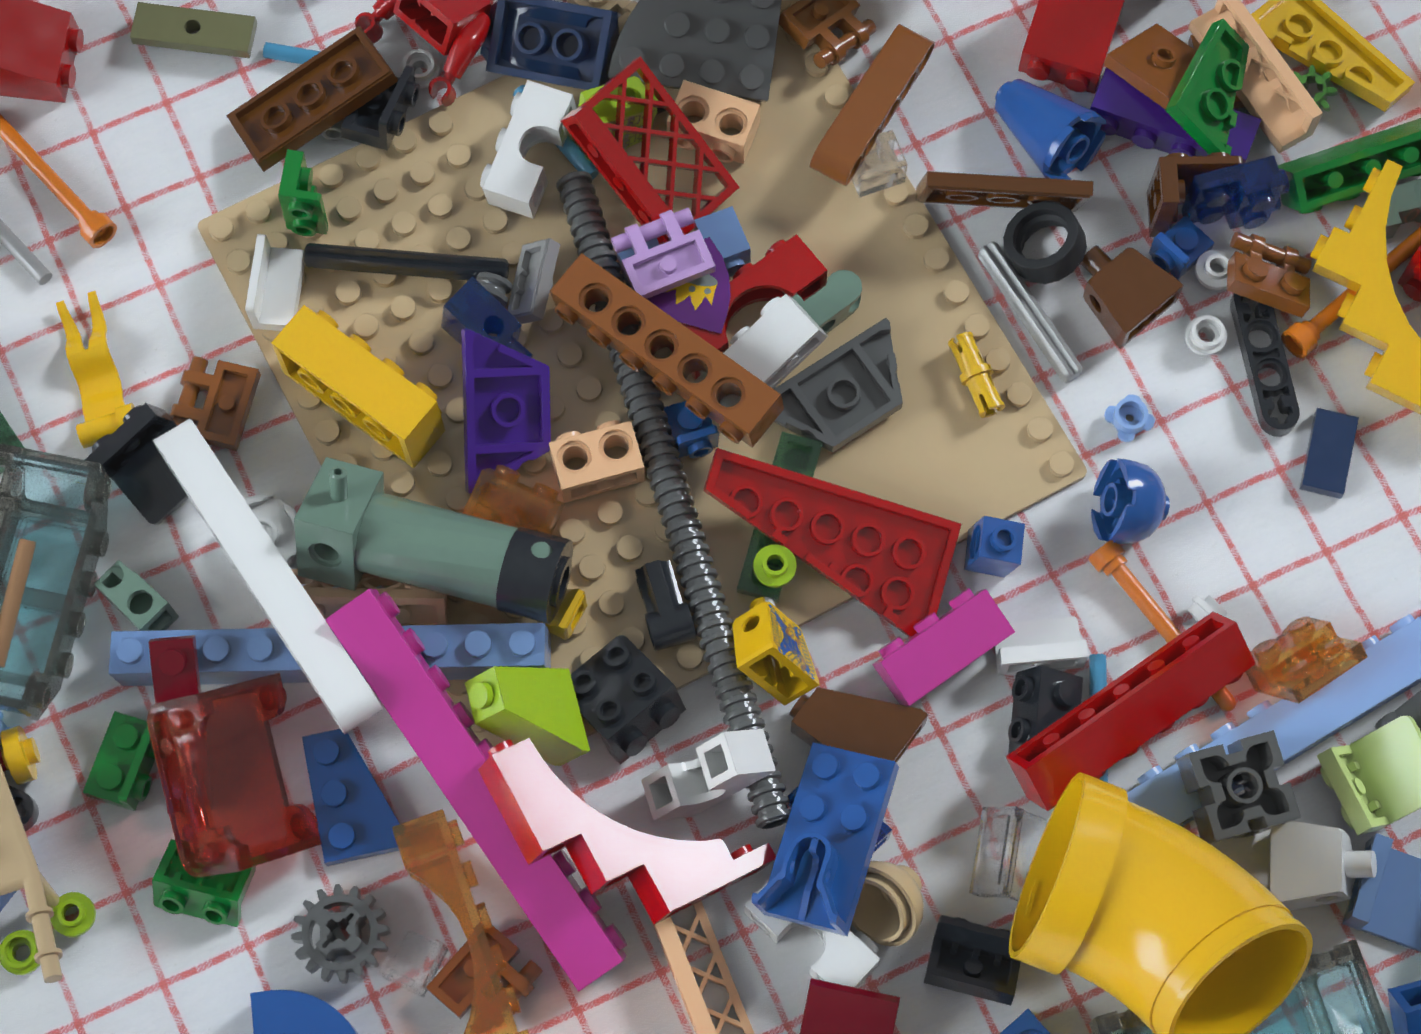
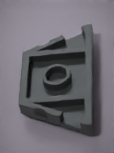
(844, 390)

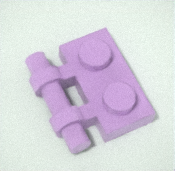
(667, 264)

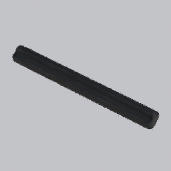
(401, 262)

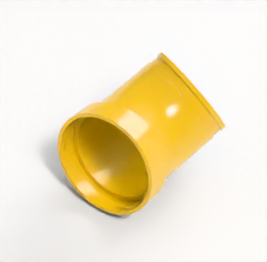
(1155, 917)

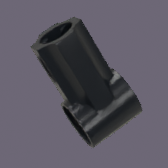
(666, 616)

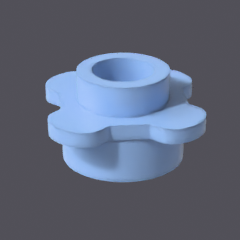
(1132, 406)

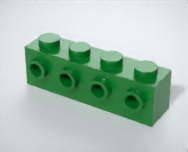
(1344, 169)

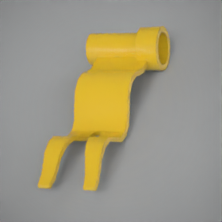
(95, 375)

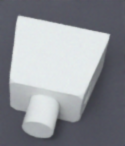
(1315, 865)

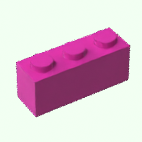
(942, 646)

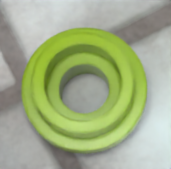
(774, 578)
(82, 923)
(9, 948)

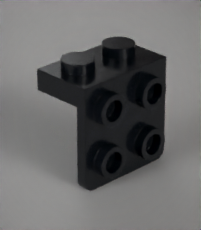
(138, 466)
(625, 698)

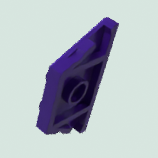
(502, 406)

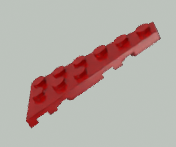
(865, 545)

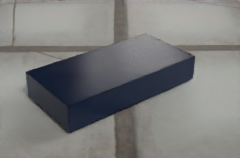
(1329, 453)

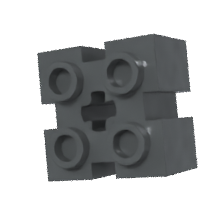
(1249, 763)

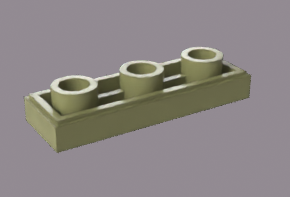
(172, 29)

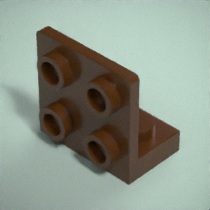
(1172, 182)

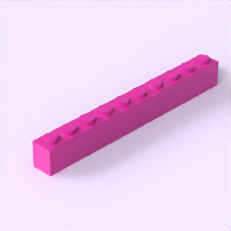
(452, 755)

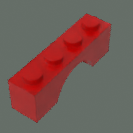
(785, 269)

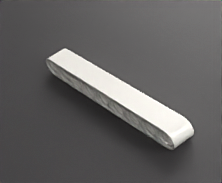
(268, 577)

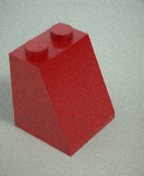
(1070, 41)
(37, 50)

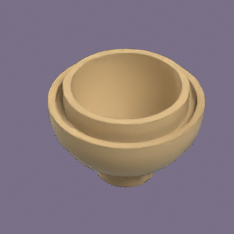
(889, 904)

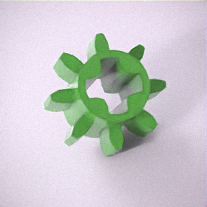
(1320, 81)

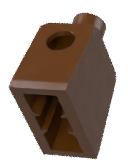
(1127, 292)

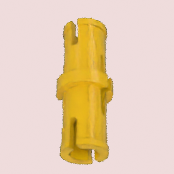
(976, 374)

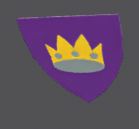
(700, 301)

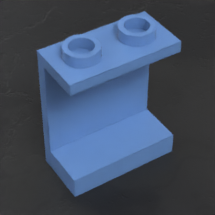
(1392, 900)

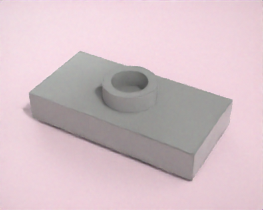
(533, 280)

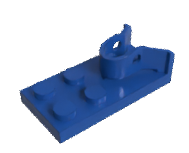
(829, 839)

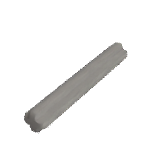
(1030, 312)

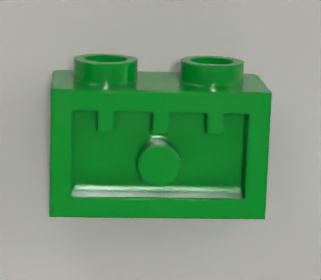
(299, 199)
(122, 763)
(208, 897)

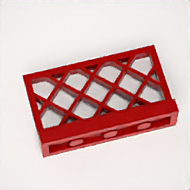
(620, 169)

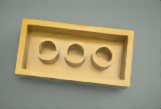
(359, 385)

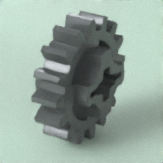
(329, 947)

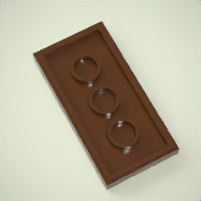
(312, 98)
(1000, 190)

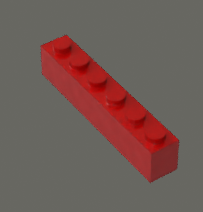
(1132, 709)

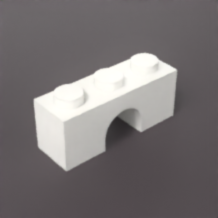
(535, 119)
(722, 769)
(844, 958)

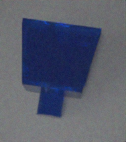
(481, 312)

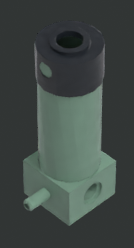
(358, 529)

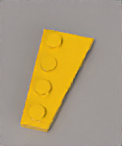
(1323, 39)

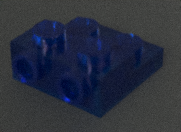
(1240, 192)

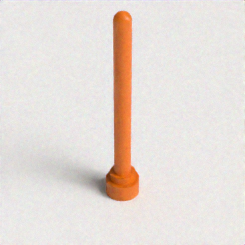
(94, 226)
(1303, 336)
(1111, 561)

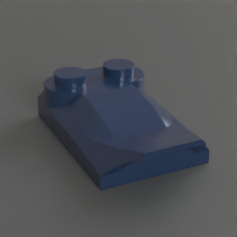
(551, 42)

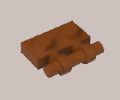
(815, 19)
(1266, 283)
(226, 404)
(455, 981)

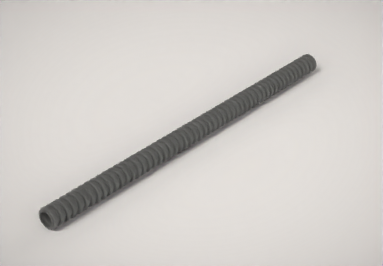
(676, 505)

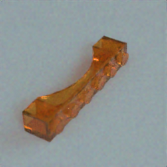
(433, 859)

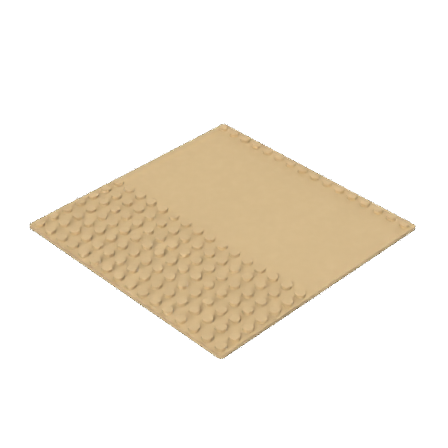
(430, 200)

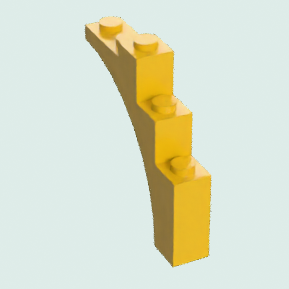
(1374, 313)

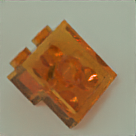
(507, 501)
(1302, 660)

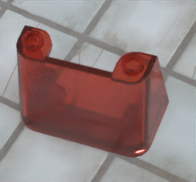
(227, 778)

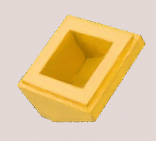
(568, 614)

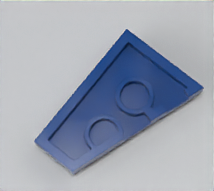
(347, 801)

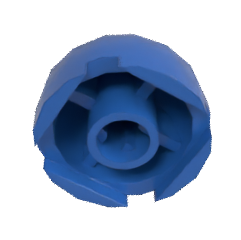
(1130, 502)

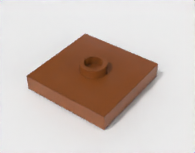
(1152, 63)

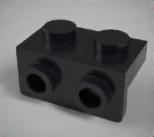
(384, 115)
(1039, 700)
(972, 960)

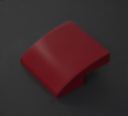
(847, 1010)

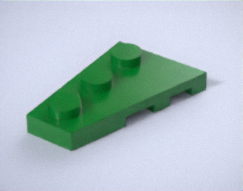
(1209, 87)

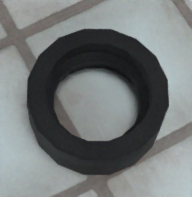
(1033, 219)

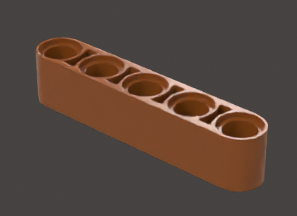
(872, 105)

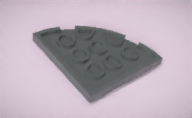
(704, 42)

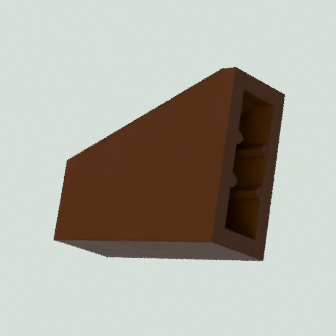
(856, 723)

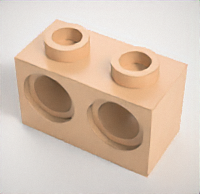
(719, 113)
(600, 471)

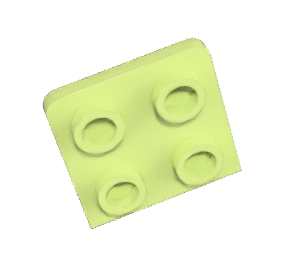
(1376, 775)

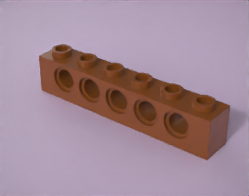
(589, 283)

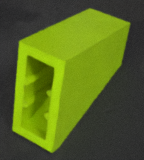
(531, 705)

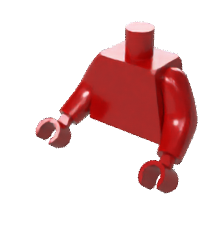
(450, 26)

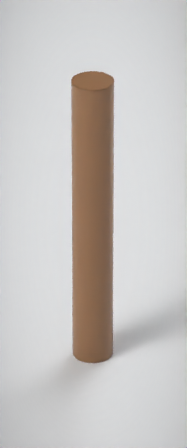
(14, 595)

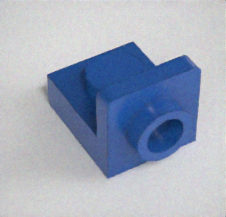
(1180, 247)
(692, 434)

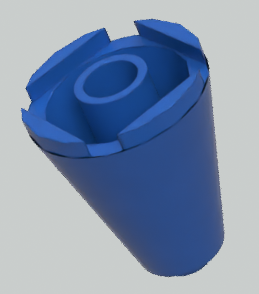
(1050, 128)

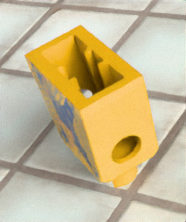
(773, 651)

